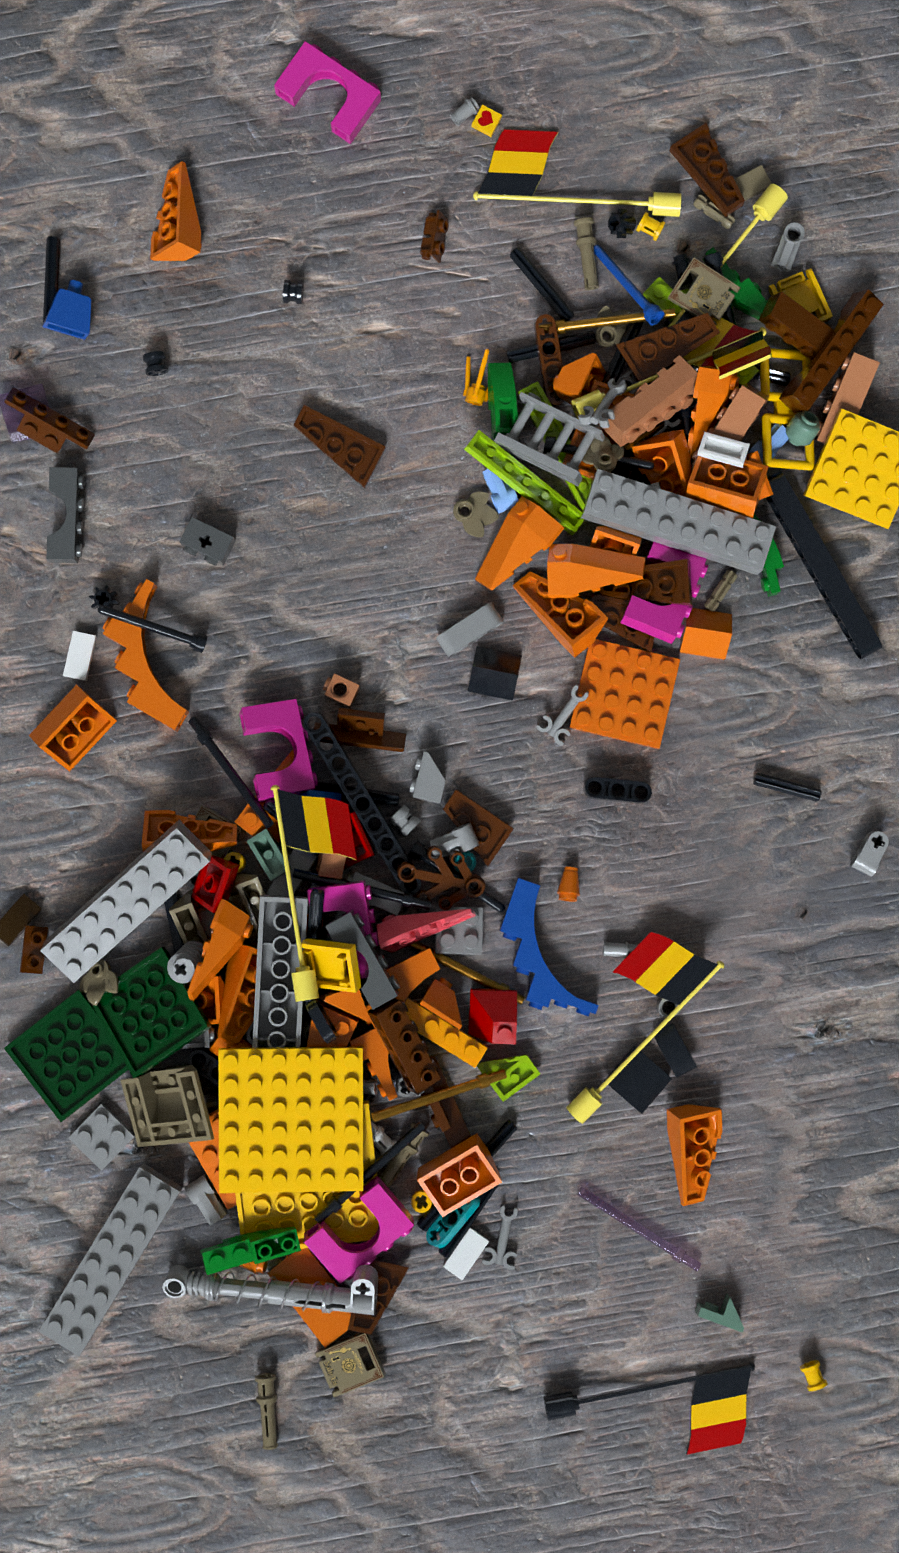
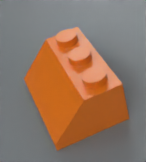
(727, 485)
(72, 728)
(459, 1175)

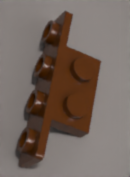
(45, 424)
(364, 730)
(447, 1113)

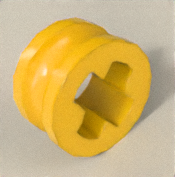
(422, 1209)

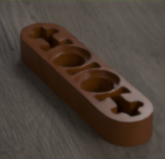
(546, 360)

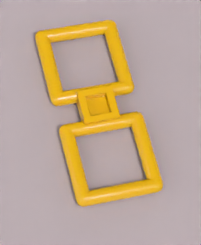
(781, 415)

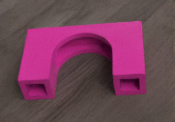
(313, 65)
(664, 621)
(285, 719)
(348, 897)
(344, 1258)

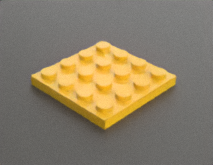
(858, 469)

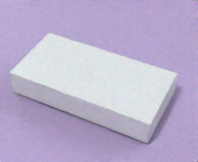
(723, 449)
(79, 655)
(466, 1253)

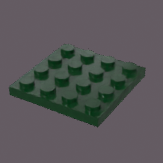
(150, 1014)
(68, 1056)

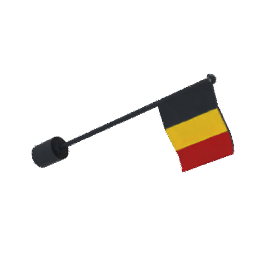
(716, 1406)

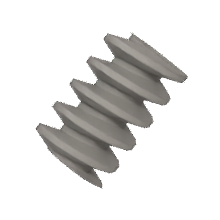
(184, 961)

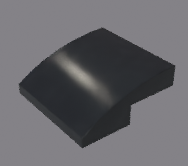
(639, 1081)

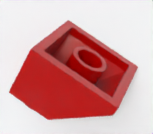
(493, 1015)

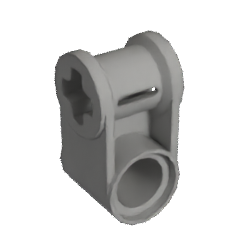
(868, 857)

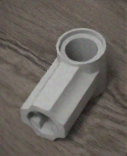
(788, 248)
(459, 839)
(203, 1194)

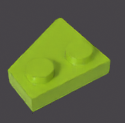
(518, 1071)

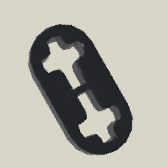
(322, 1021)

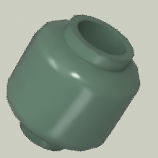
(802, 428)

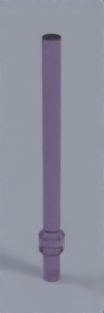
(677, 1254)

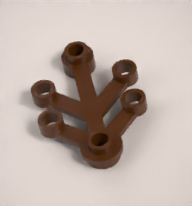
(445, 879)

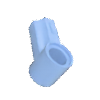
(778, 437)
(502, 495)

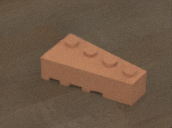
(848, 390)
(653, 403)
(739, 415)

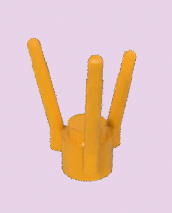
(475, 394)

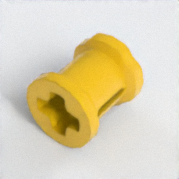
(650, 226)
(238, 856)
(813, 1375)

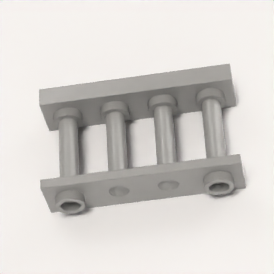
(550, 461)

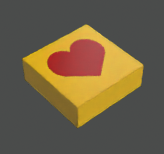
(486, 120)

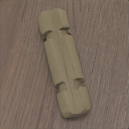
(713, 212)
(720, 590)

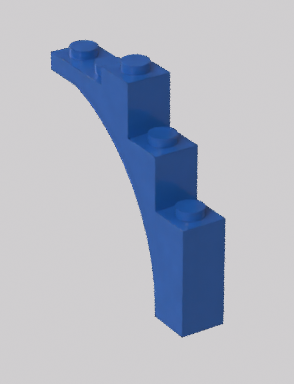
(520, 923)

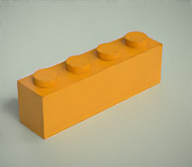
(445, 1034)

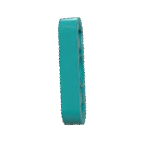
(446, 1236)

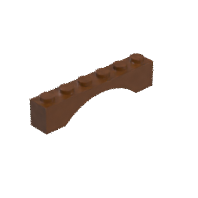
(811, 381)

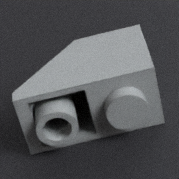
(430, 782)

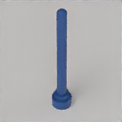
(652, 313)

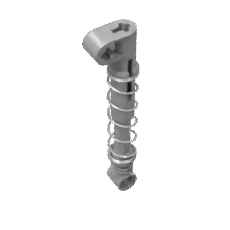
(296, 1294)

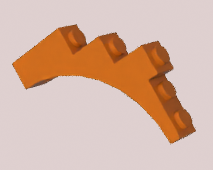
(133, 662)
(409, 975)

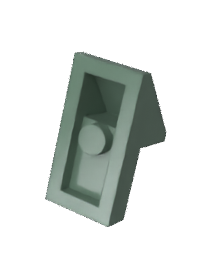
(268, 853)
(725, 1316)

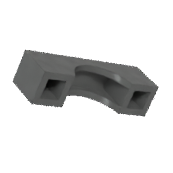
(64, 544)
(379, 985)

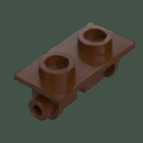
(437, 227)
(32, 958)

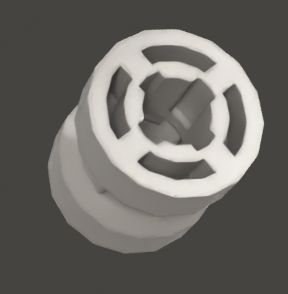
(404, 820)

